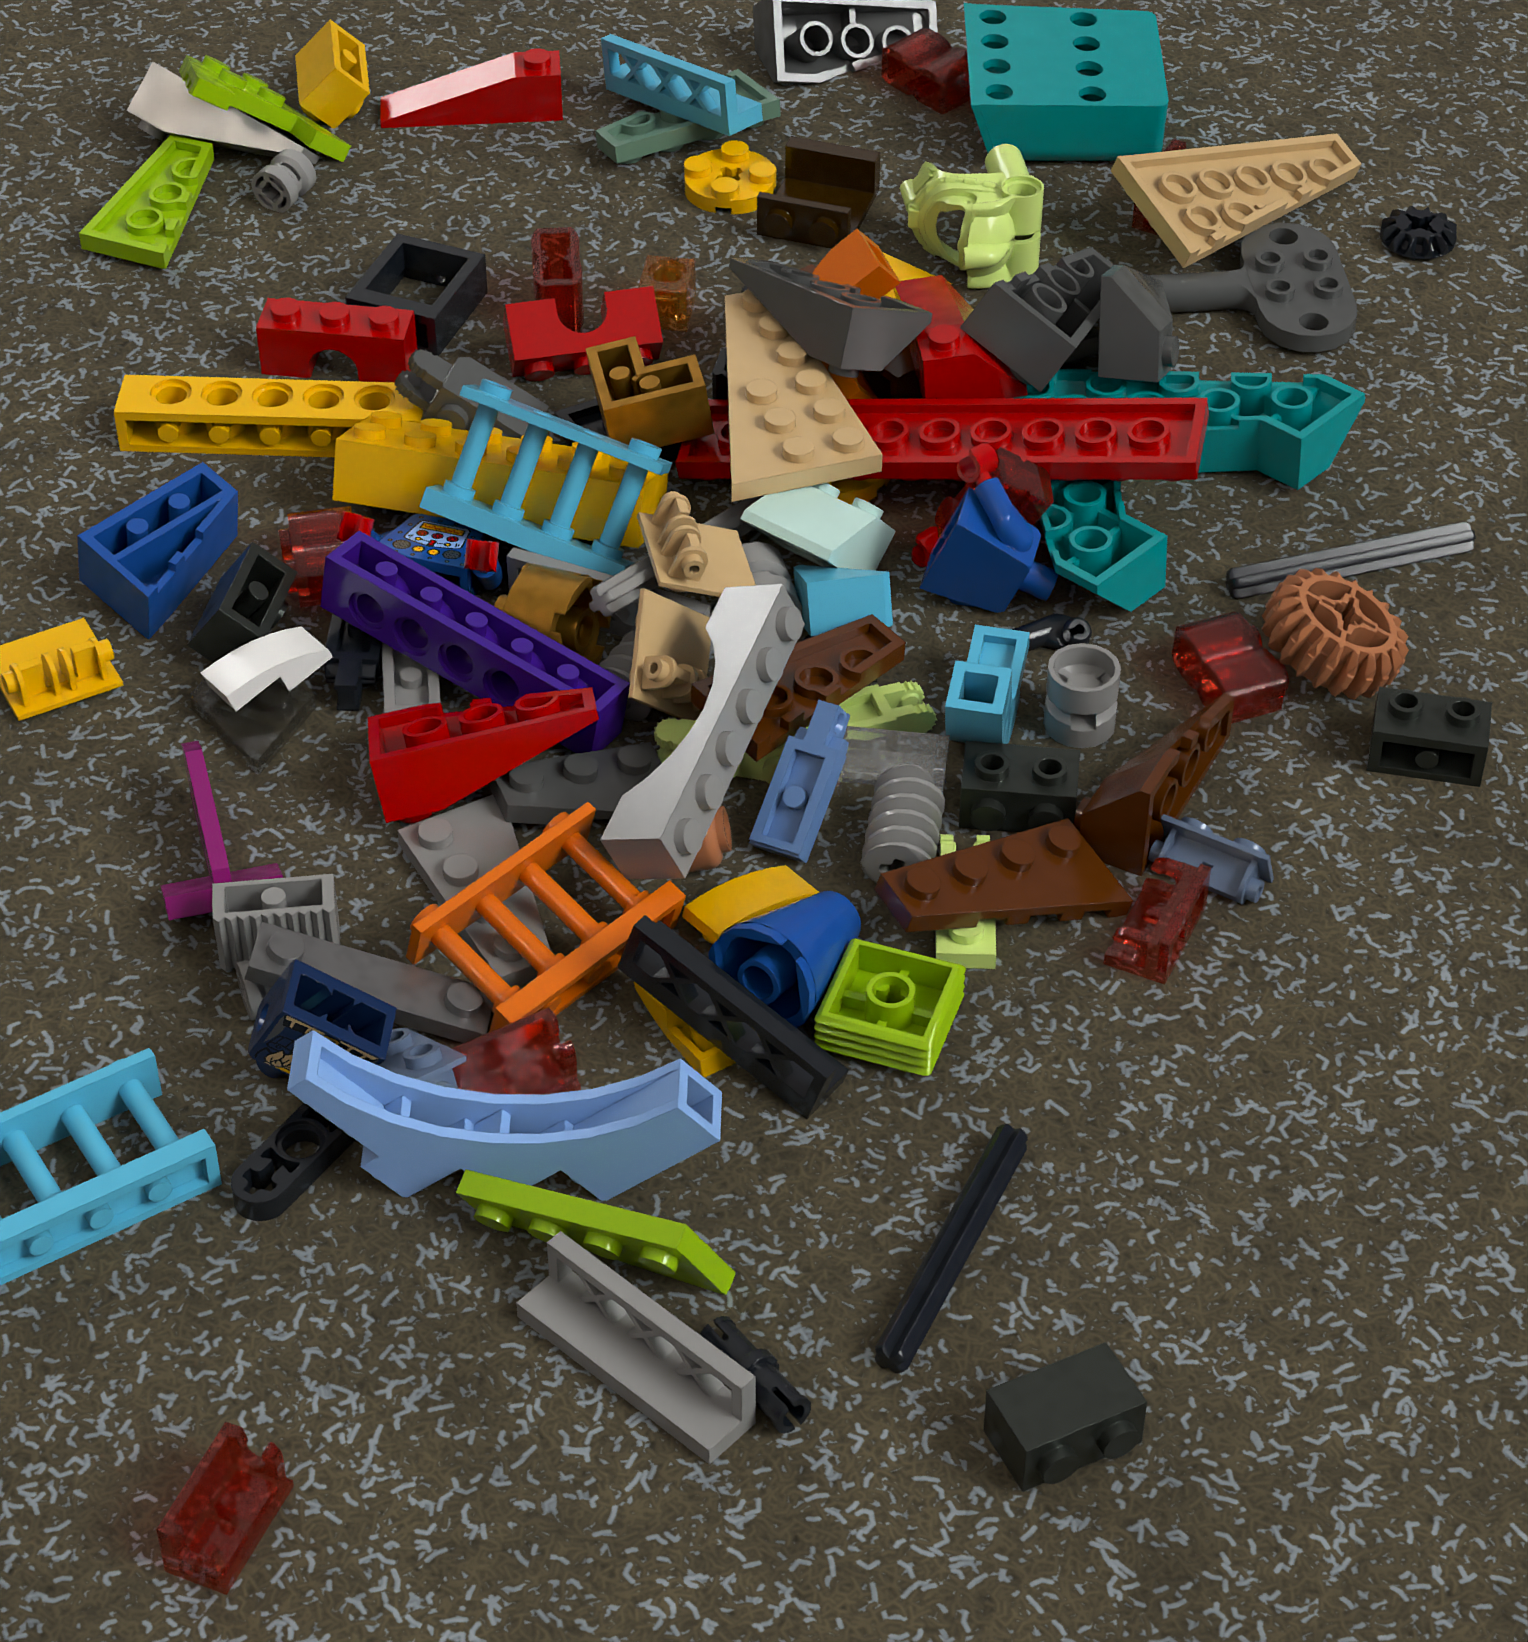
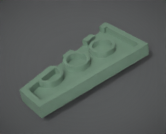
(649, 133)

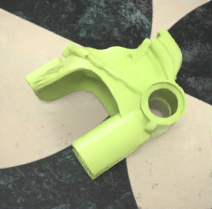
(999, 222)

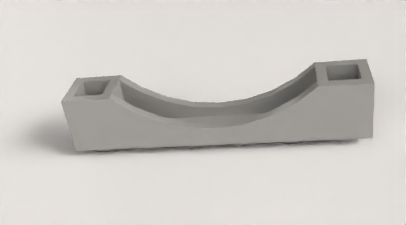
(670, 811)

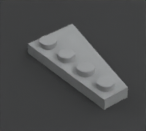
(458, 850)

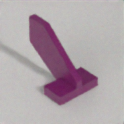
(195, 895)

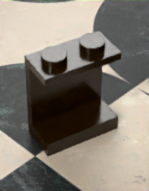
(822, 193)

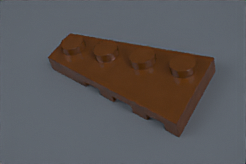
(823, 669)
(1007, 880)

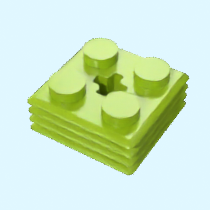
(890, 1007)

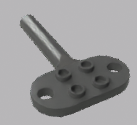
(1286, 280)

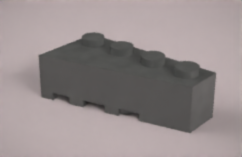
(1040, 316)

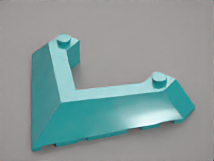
(1251, 425)

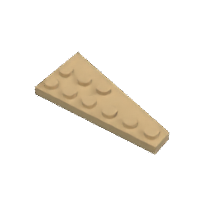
(1224, 192)
(785, 410)

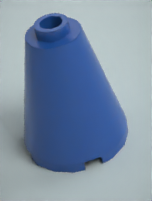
(790, 952)

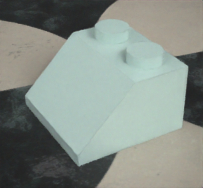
(822, 526)

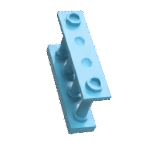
(505, 517)
(120, 1192)

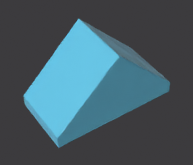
(841, 596)

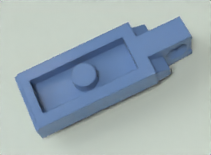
(803, 785)

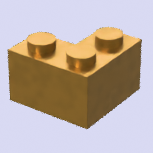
(650, 402)

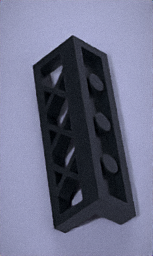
(730, 1016)

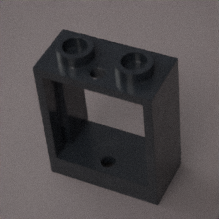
(426, 262)

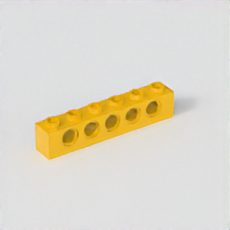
(247, 414)

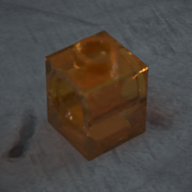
(673, 289)

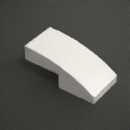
(279, 656)

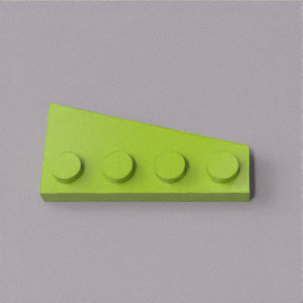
(153, 205)
(600, 1228)

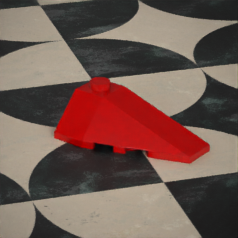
(496, 91)
(945, 356)
(437, 758)

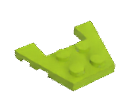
(217, 85)

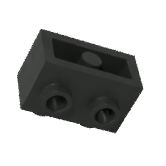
(244, 604)
(1429, 736)
(1017, 786)
(1065, 1417)

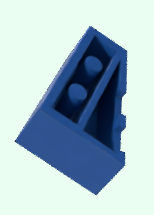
(159, 547)

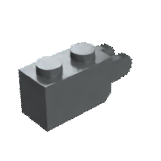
(436, 389)

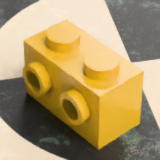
(332, 75)

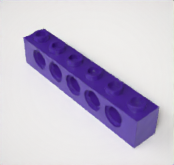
(463, 635)

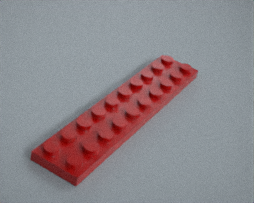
(1064, 435)

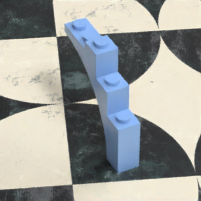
(427, 1131)

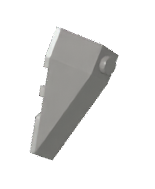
(168, 108)

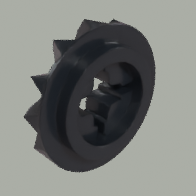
(1430, 233)

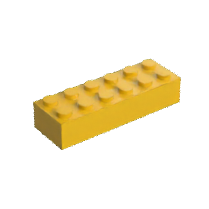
(394, 460)

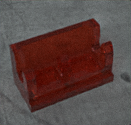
(1160, 921)
(519, 1059)
(223, 1511)

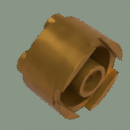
(558, 607)

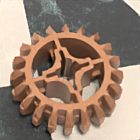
(1335, 633)

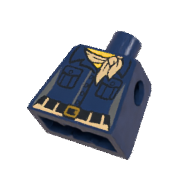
(315, 1001)

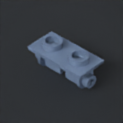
(1233, 863)
(422, 1058)

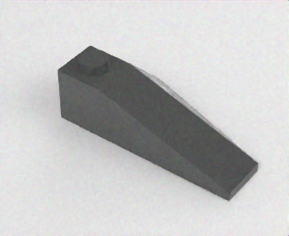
(824, 38)
(833, 318)
(1135, 327)

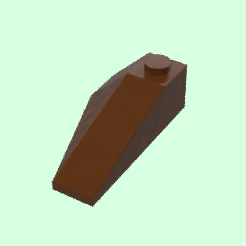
(1129, 804)

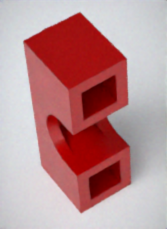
(372, 337)
(543, 345)

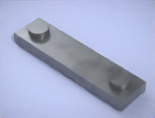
(421, 996)

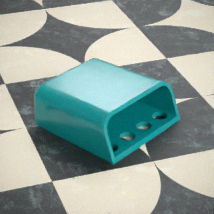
(1066, 81)

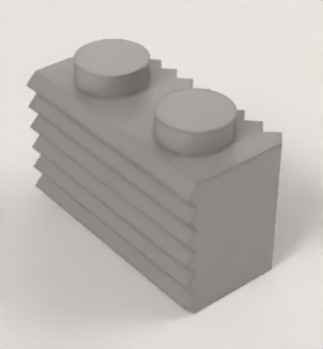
(292, 903)

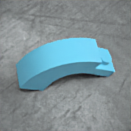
(987, 686)

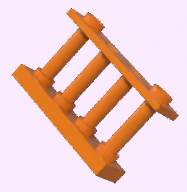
(559, 977)

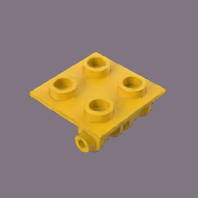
(55, 669)

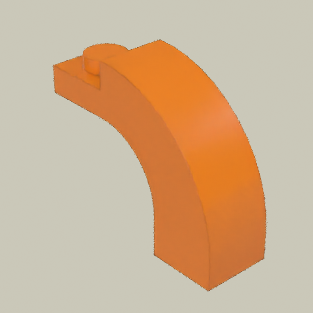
(863, 265)

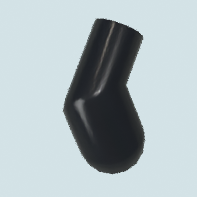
(1056, 631)

